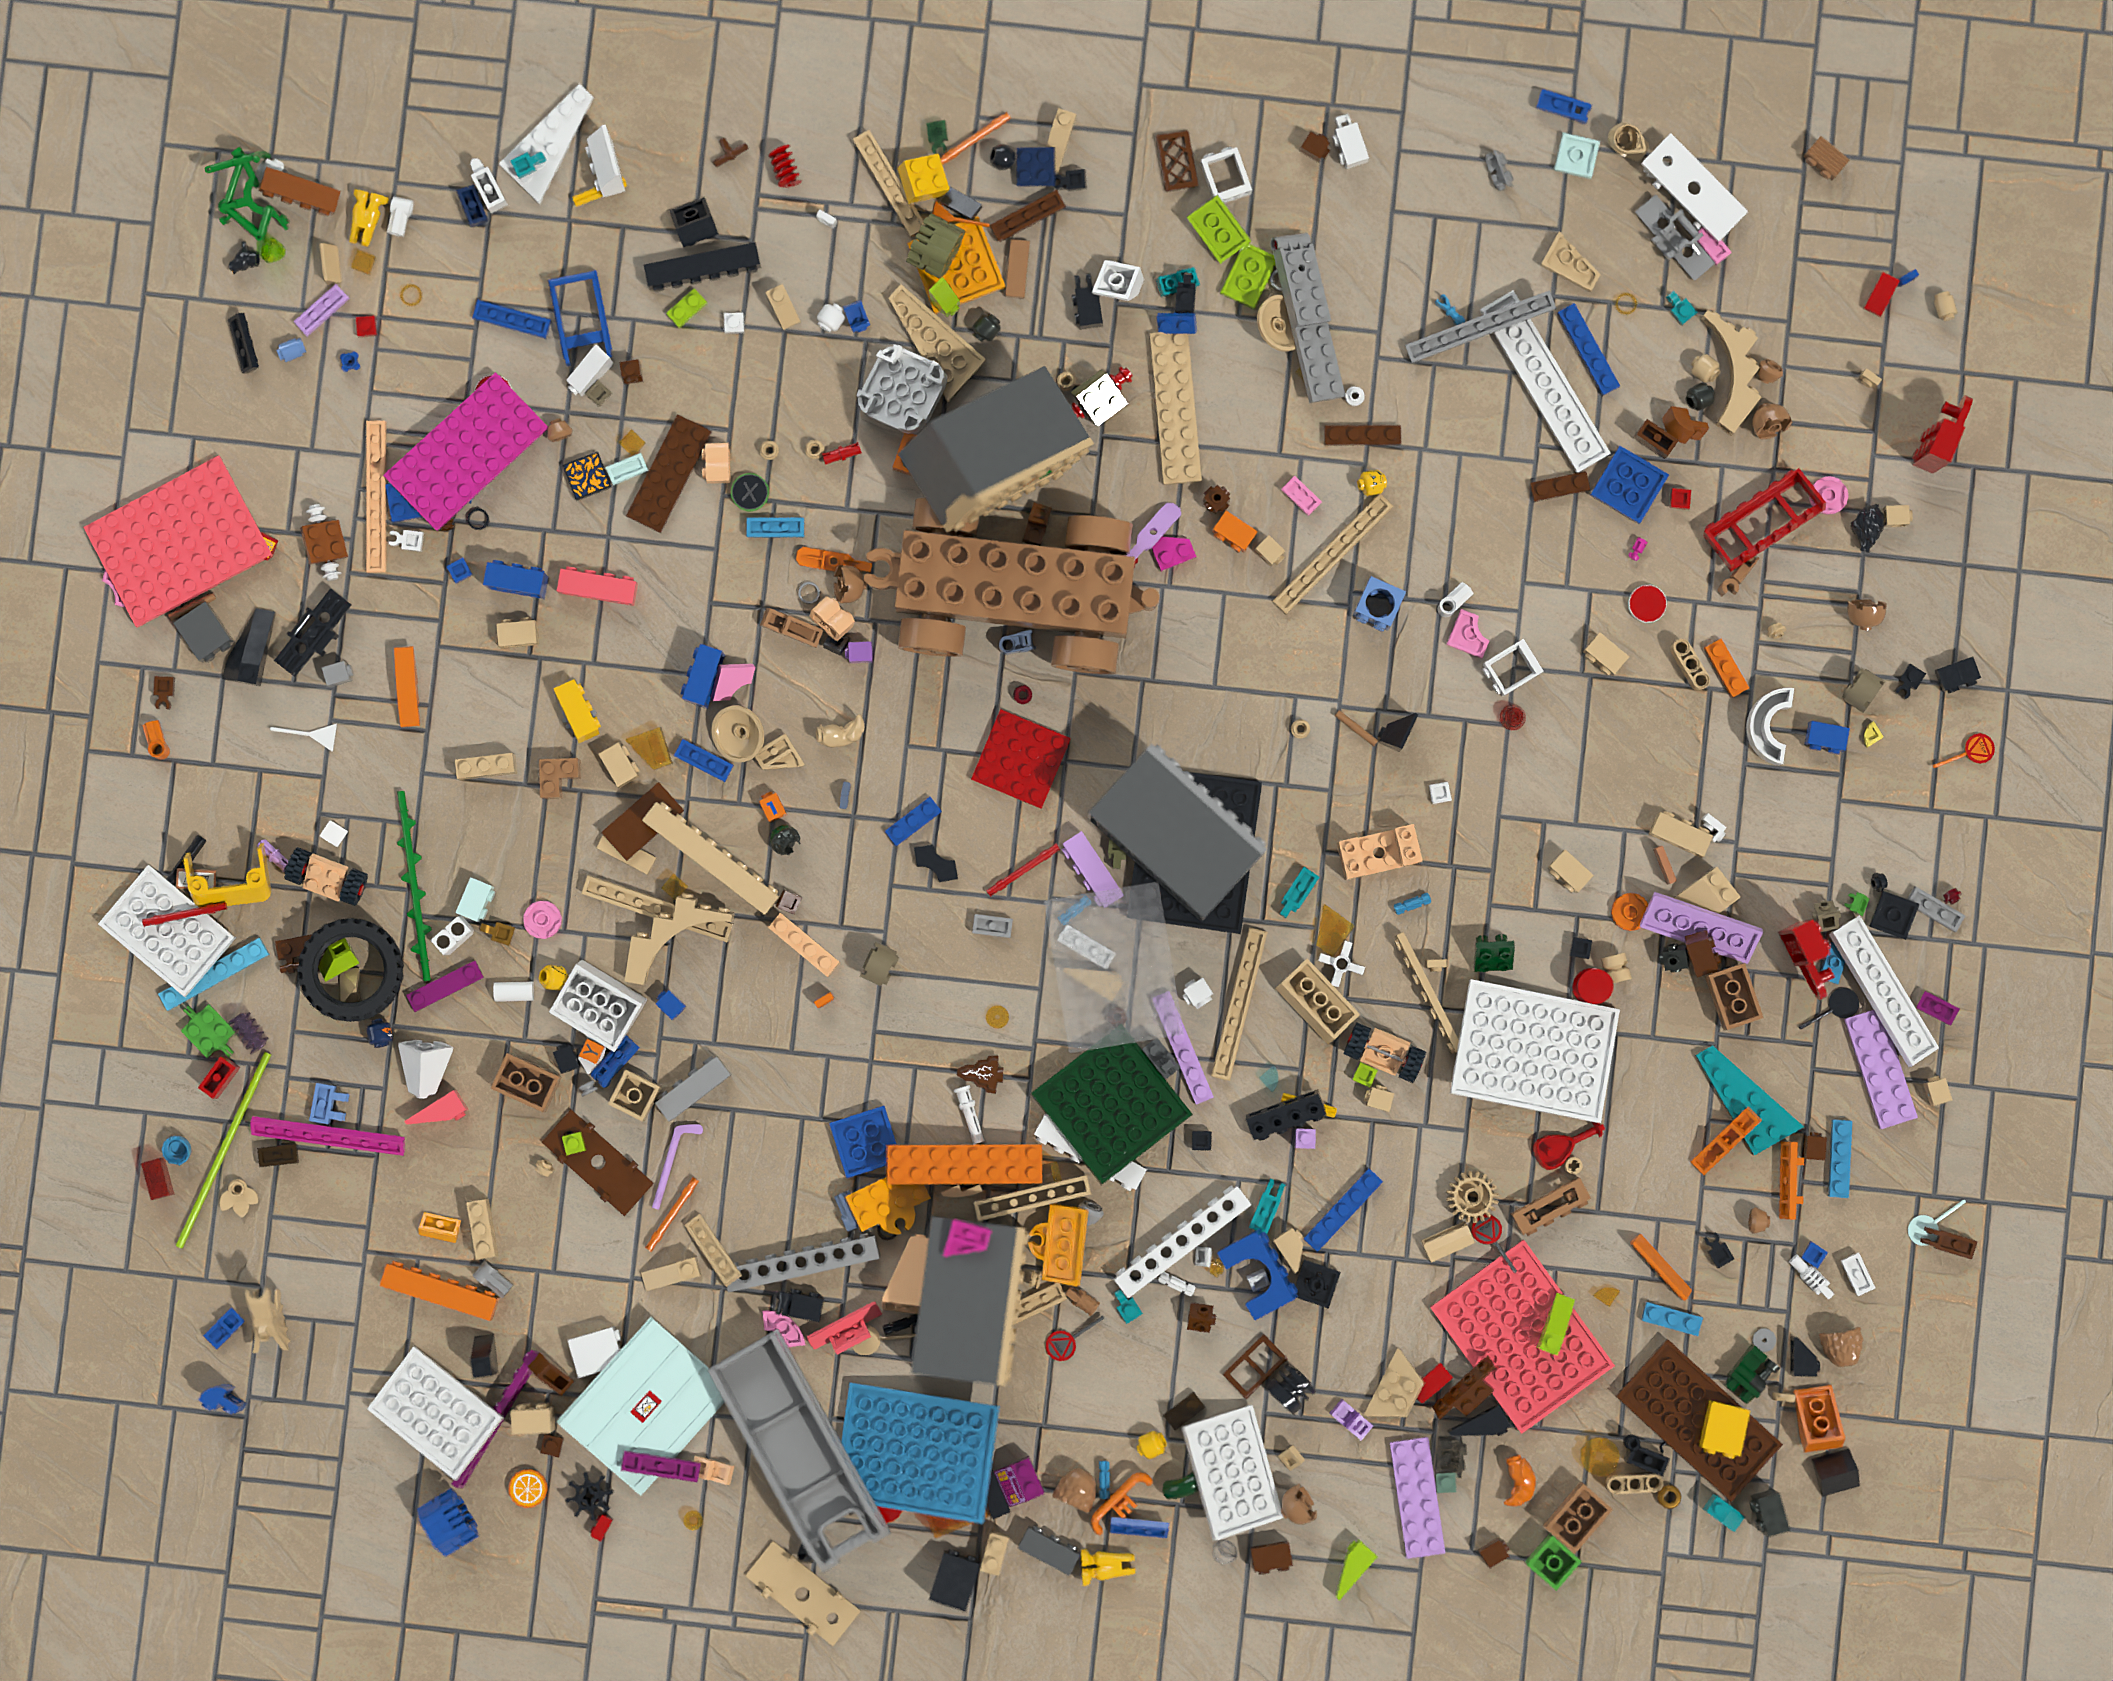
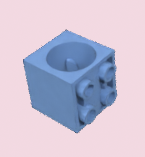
(1394, 597)

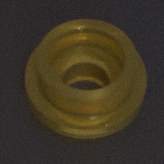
(1216, 1267)
(688, 1524)

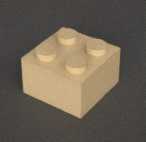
(635, 1095)
(533, 1419)

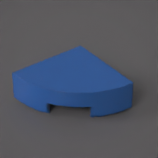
(1908, 278)

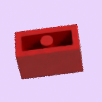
(219, 1077)

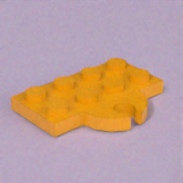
(886, 1203)
(1061, 1244)

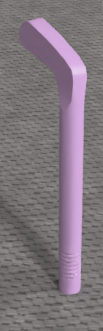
(678, 1131)

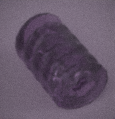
(249, 1032)

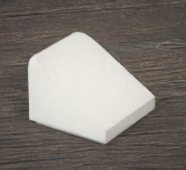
(333, 833)

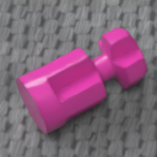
(1638, 547)

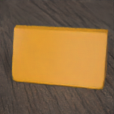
(439, 1227)

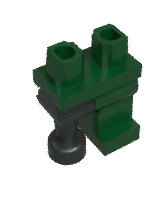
(1744, 1374)

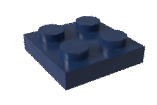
(1036, 166)

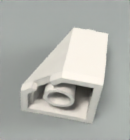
(424, 1065)

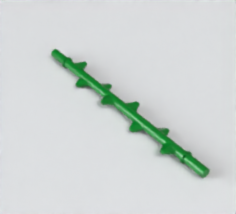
(417, 894)

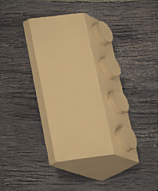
(1317, 1001)

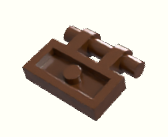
(290, 949)

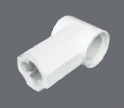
(400, 211)
(1455, 599)

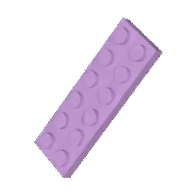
(1679, 919)
(1880, 1070)
(1417, 1497)

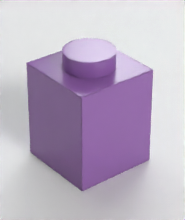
(859, 652)

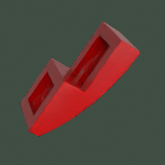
(1881, 294)
(1433, 1382)

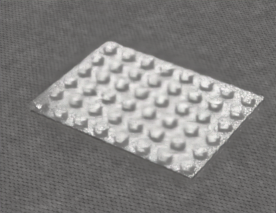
(1113, 967)

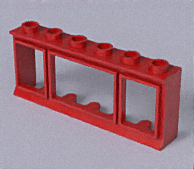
(1758, 500)

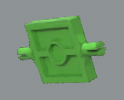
(208, 1031)

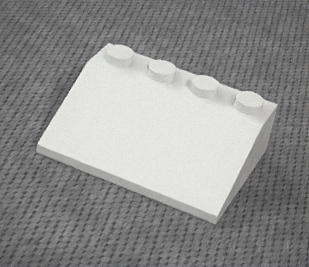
(597, 1005)

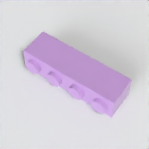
(1088, 864)

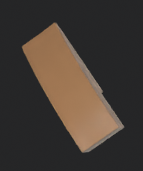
(791, 627)

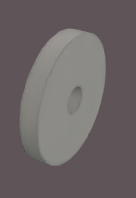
(1770, 1339)

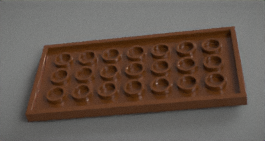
(1673, 1401)

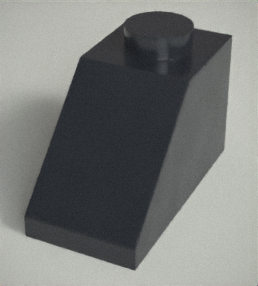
(1802, 1359)

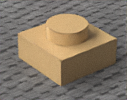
(1869, 379)
(1435, 965)
(1291, 1458)

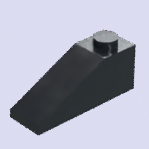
(1484, 1424)

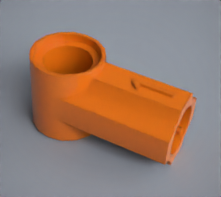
(155, 738)

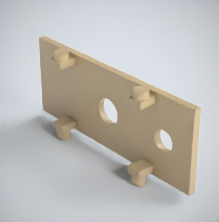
(782, 1574)

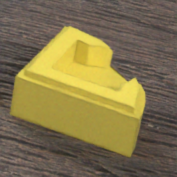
(1871, 734)

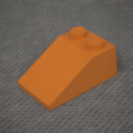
(1818, 1419)

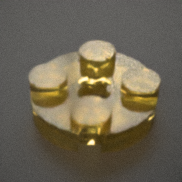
(1589, 1452)

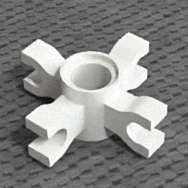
(1349, 967)

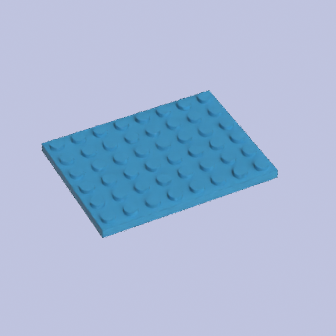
(921, 1450)

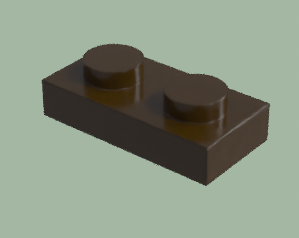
(278, 1155)
(1184, 1411)

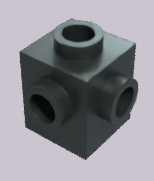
(1674, 957)

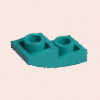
(1168, 284)

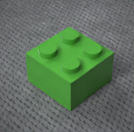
(1553, 1561)

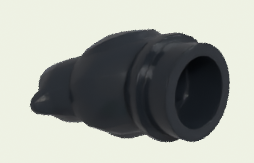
(244, 259)

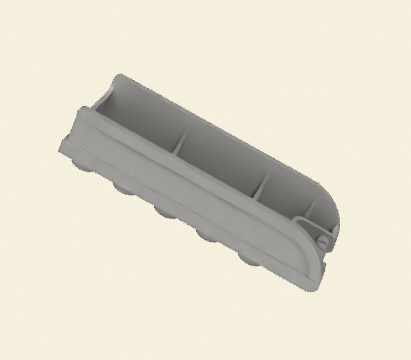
(796, 1447)

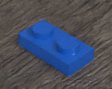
(1177, 323)

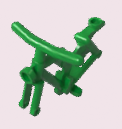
(229, 206)

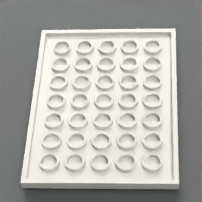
(1534, 1051)

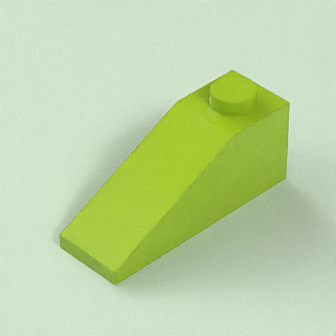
(944, 298)
(1556, 1324)
(1355, 1564)

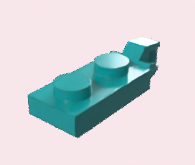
(1298, 891)

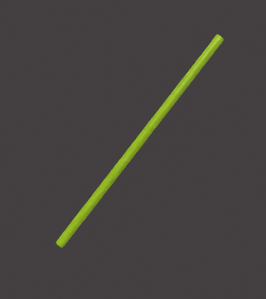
(223, 1150)

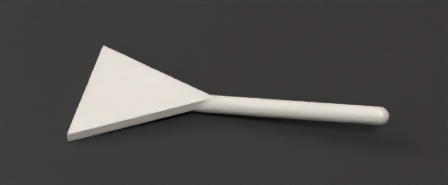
(324, 735)

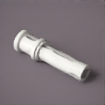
(967, 1105)

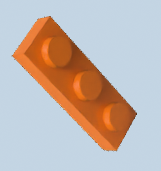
(1726, 668)

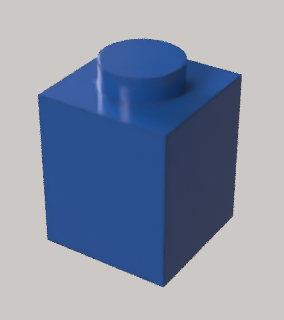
(670, 1004)

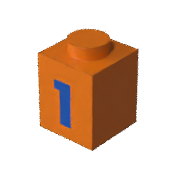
(772, 806)

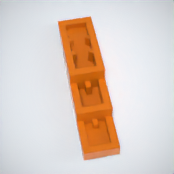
(407, 686)
(1726, 1140)

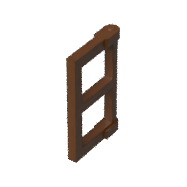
(1246, 1394)

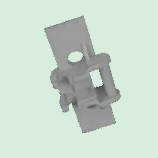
(1669, 239)

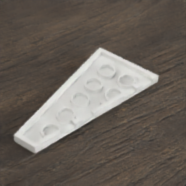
(553, 139)

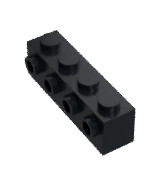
(1286, 1115)

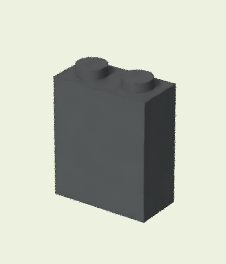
(204, 632)

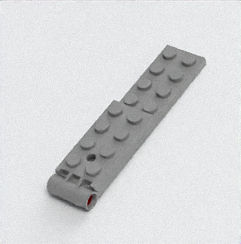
(1308, 315)

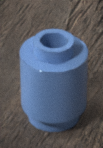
(291, 349)

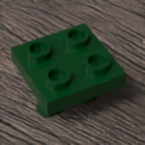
(1493, 955)

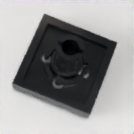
(1316, 1284)

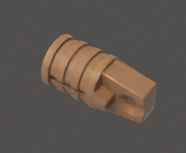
(1082, 1300)

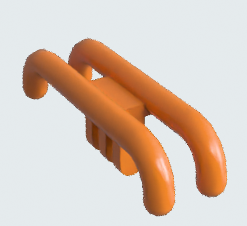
(1119, 1500)

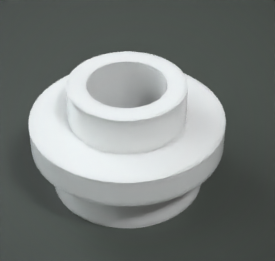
(1354, 402)

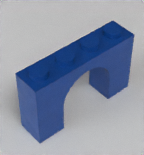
(1257, 1247)

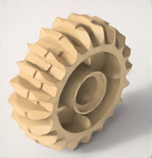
(1484, 1194)

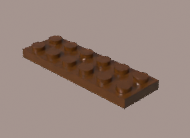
(668, 474)

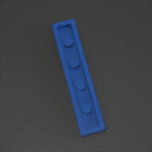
(1588, 349)
(1343, 1210)

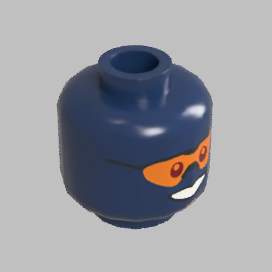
(379, 1033)

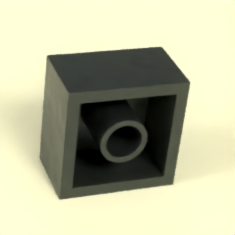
(1770, 1513)

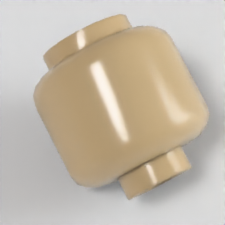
(1705, 368)

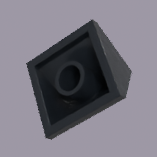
(1836, 1472)

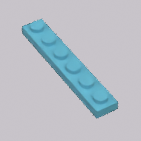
(218, 972)

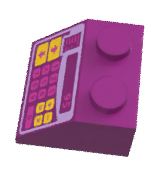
(1019, 1482)

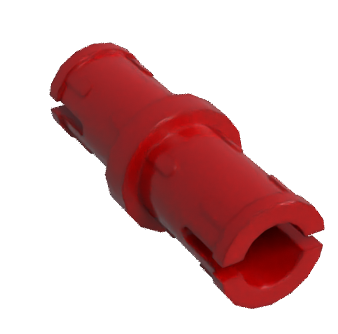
(841, 453)

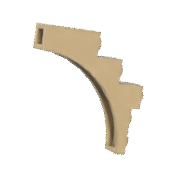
(1742, 369)
(686, 914)

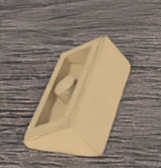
(330, 263)

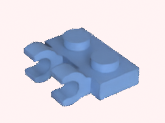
(323, 1104)

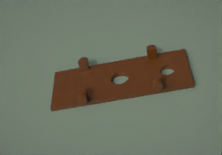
(617, 1181)

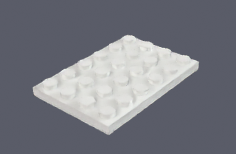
(175, 950)
(435, 1413)
(1232, 1472)

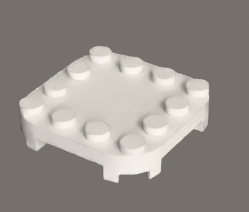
(902, 389)

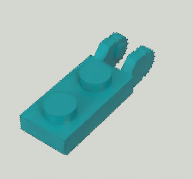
(1266, 1208)

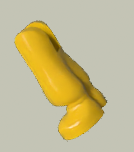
(365, 218)
(1108, 1565)

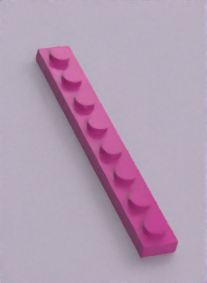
(327, 1136)

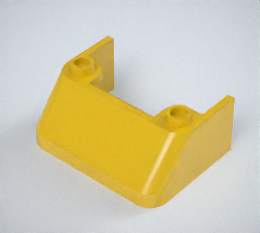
(255, 890)

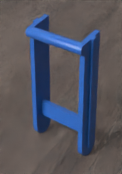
(586, 338)

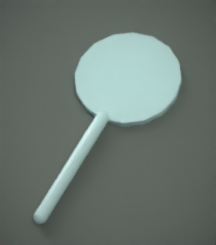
(1917, 1225)

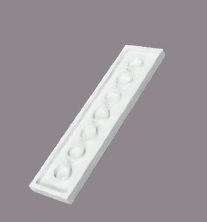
(1884, 991)

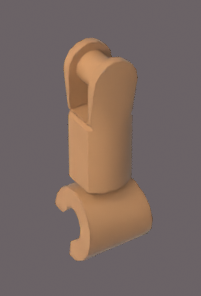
(1737, 577)

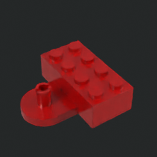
(1942, 438)
(1806, 947)

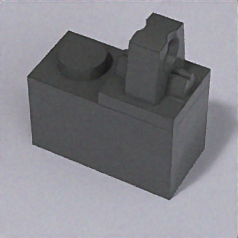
(1161, 1058)

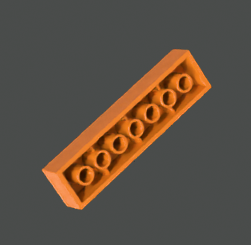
(964, 1164)

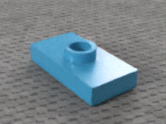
(1835, 962)

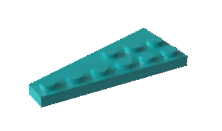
(1739, 1092)

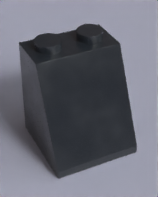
(955, 1580)

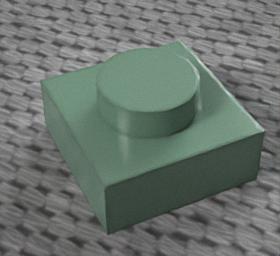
(1446, 1482)

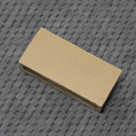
(1447, 1241)

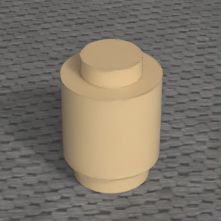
(1945, 306)

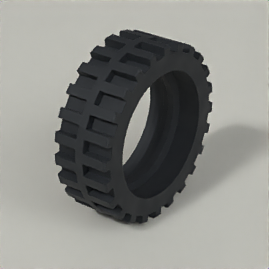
(321, 999)

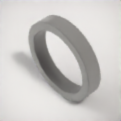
(809, 583)

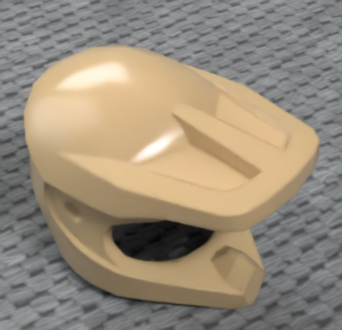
(1628, 141)

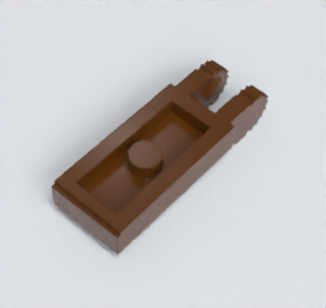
(1951, 1243)

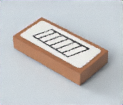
(209, 875)

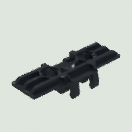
(316, 636)

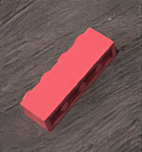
(597, 587)

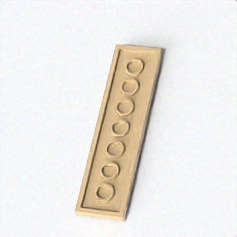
(1175, 408)

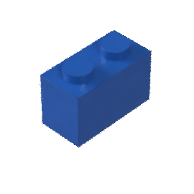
(1826, 736)

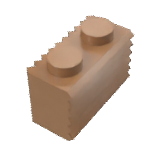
(1826, 158)

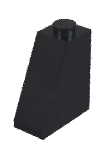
(484, 1356)

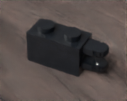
(1087, 304)

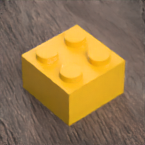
(923, 178)

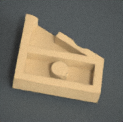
(779, 755)

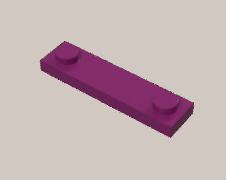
(445, 986)
(660, 1466)

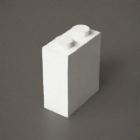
(594, 1350)

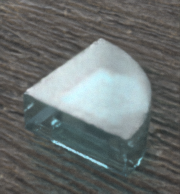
(1270, 1078)

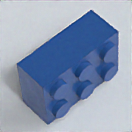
(515, 579)
(702, 675)

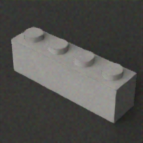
(693, 1088)

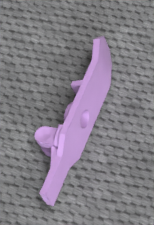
(1160, 523)

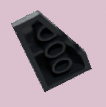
(250, 652)

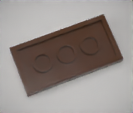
(629, 832)

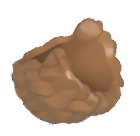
(1843, 1347)
(1077, 1489)

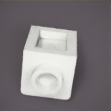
(1711, 824)

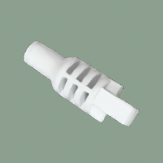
(1811, 1277)

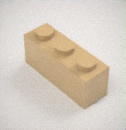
(486, 766)
(1681, 834)
(482, 1229)

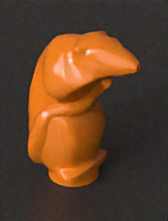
(1524, 1481)

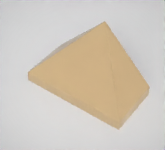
(350, 985)

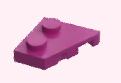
(1172, 552)
(966, 1238)

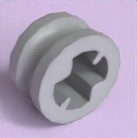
(587, 1088)

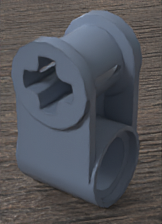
(1018, 643)

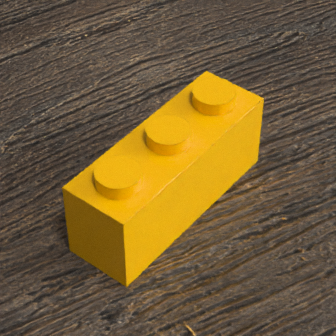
(577, 710)

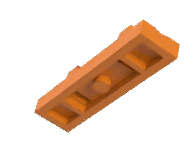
(1788, 1180)

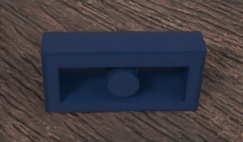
(472, 206)

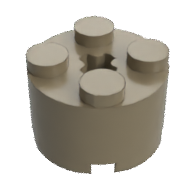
(1864, 690)
(878, 964)

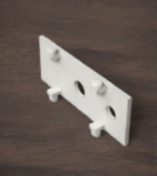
(1712, 206)

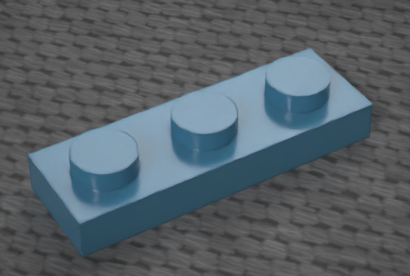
(775, 527)
(1672, 1319)

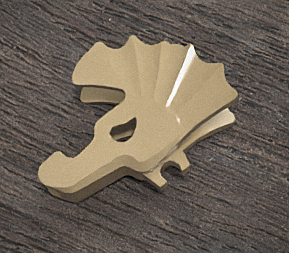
(267, 1318)

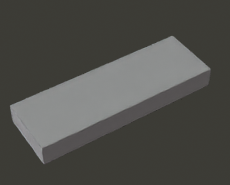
(1936, 909)

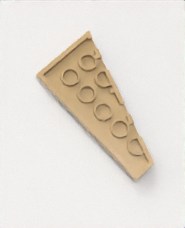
(936, 341)

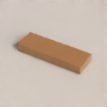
(1017, 268)

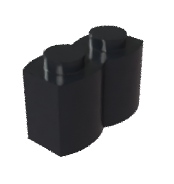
(1958, 674)

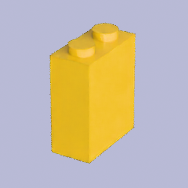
(1724, 1429)

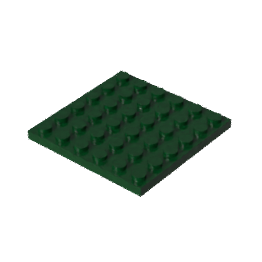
(1111, 1107)

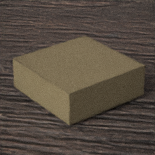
(598, 393)

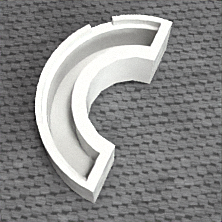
(1759, 725)

